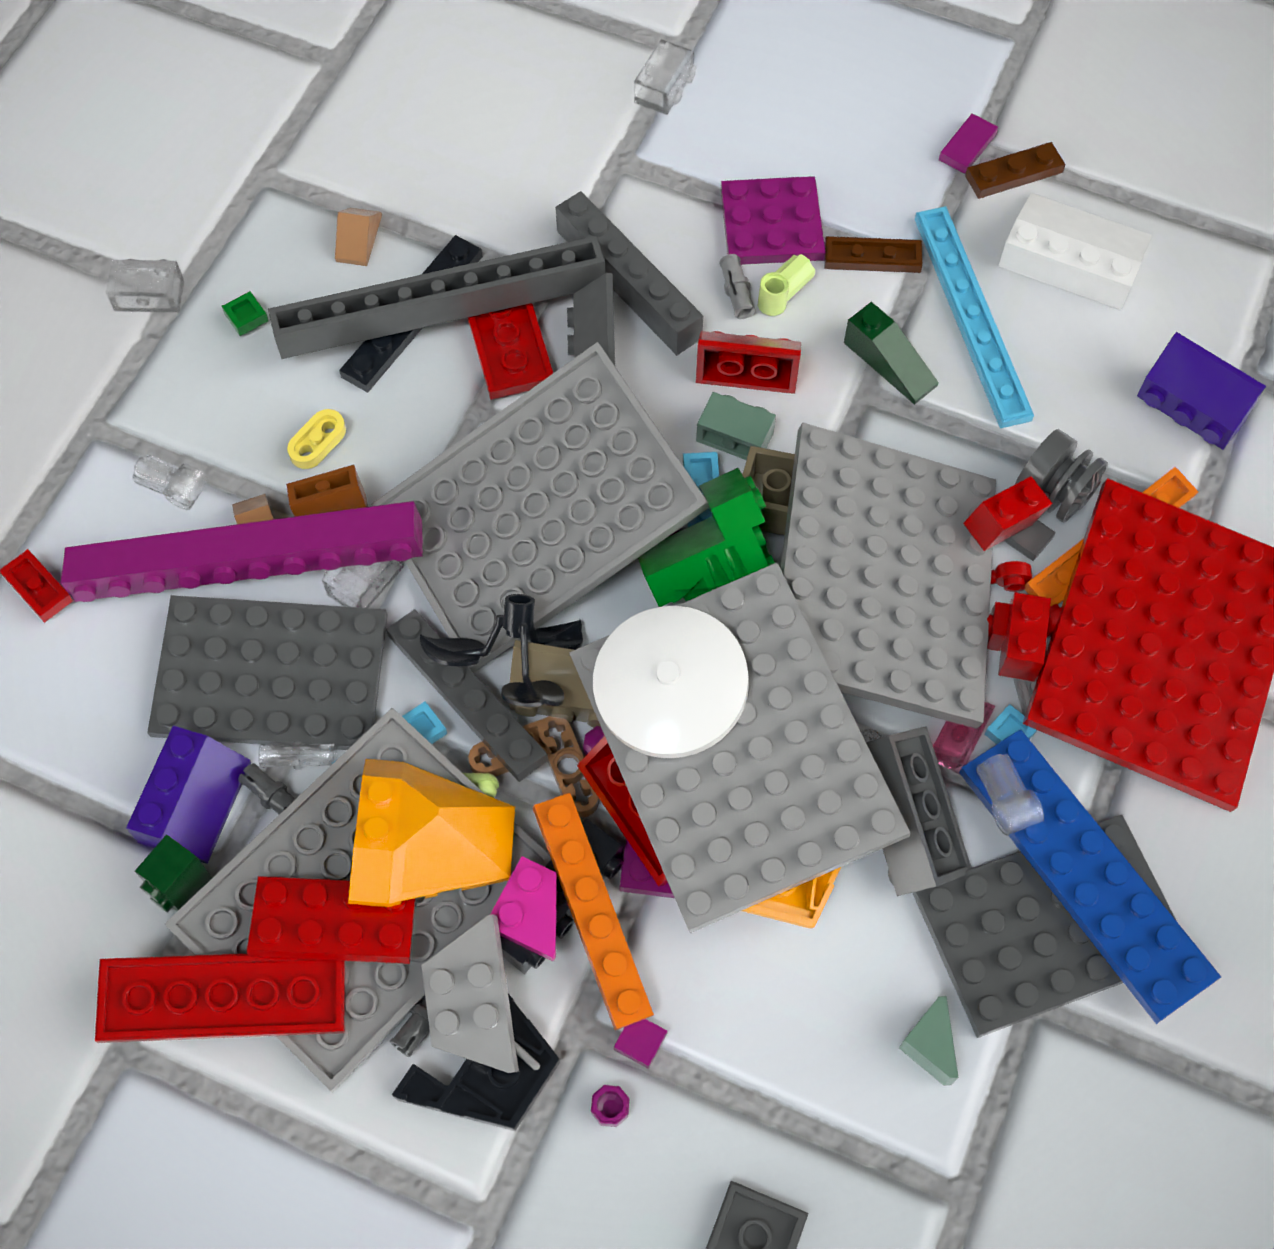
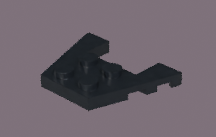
(483, 1091)

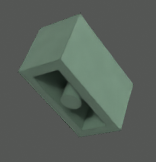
(734, 425)

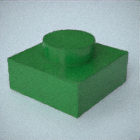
(245, 313)

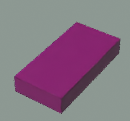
(968, 143)

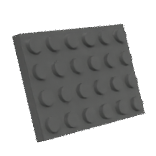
(268, 671)
(1014, 942)

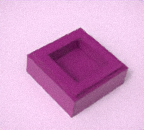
(641, 1042)

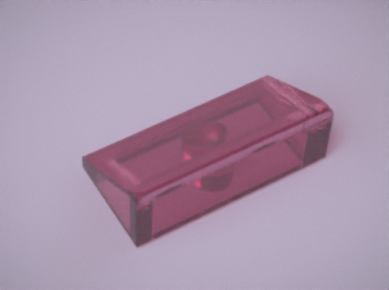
(958, 741)

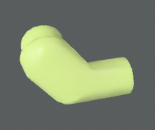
(485, 782)

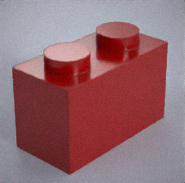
(1007, 513)
(1025, 638)

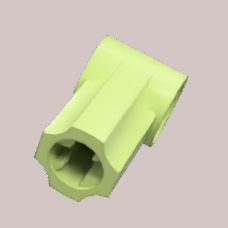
(782, 285)

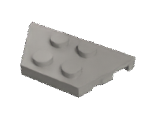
(470, 998)

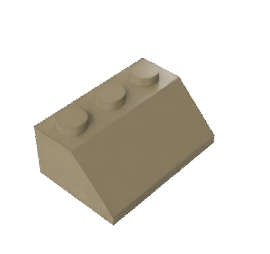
(556, 666)

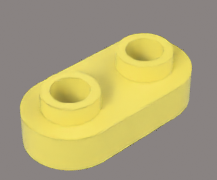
(315, 440)

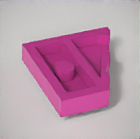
(529, 909)

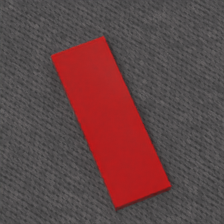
(217, 997)

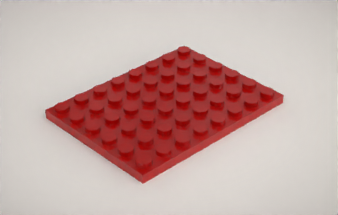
(1162, 646)

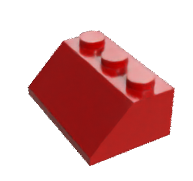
(748, 362)

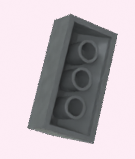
(592, 317)
(935, 845)

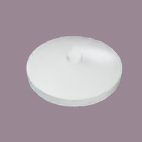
(670, 681)

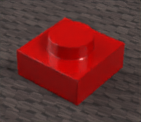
(997, 625)

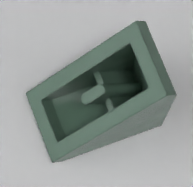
(932, 1043)

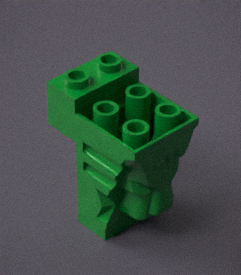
(714, 549)

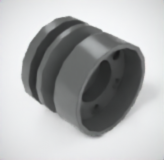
(1063, 476)

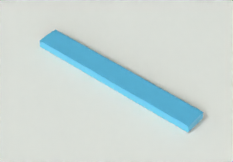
(974, 318)

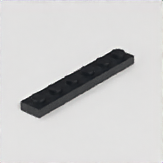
(378, 354)

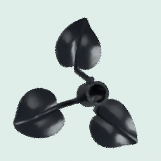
(518, 623)

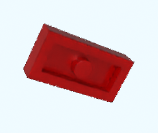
(36, 585)

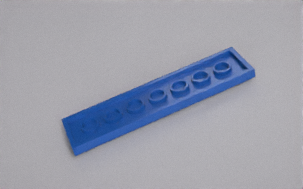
(1101, 888)

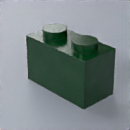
(171, 875)

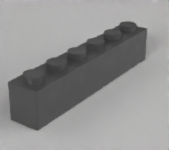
(634, 276)

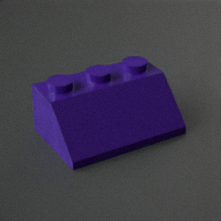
(1200, 391)
(188, 793)

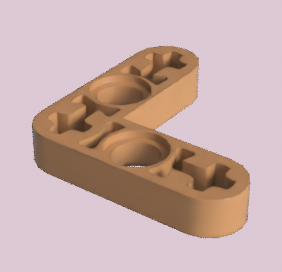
(540, 731)

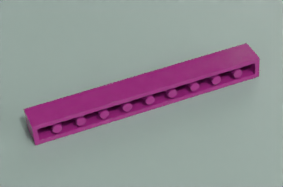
(243, 552)

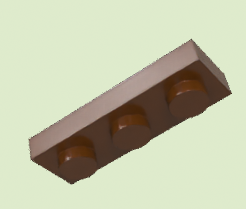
(1015, 170)

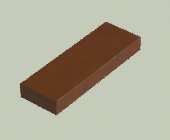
(873, 254)

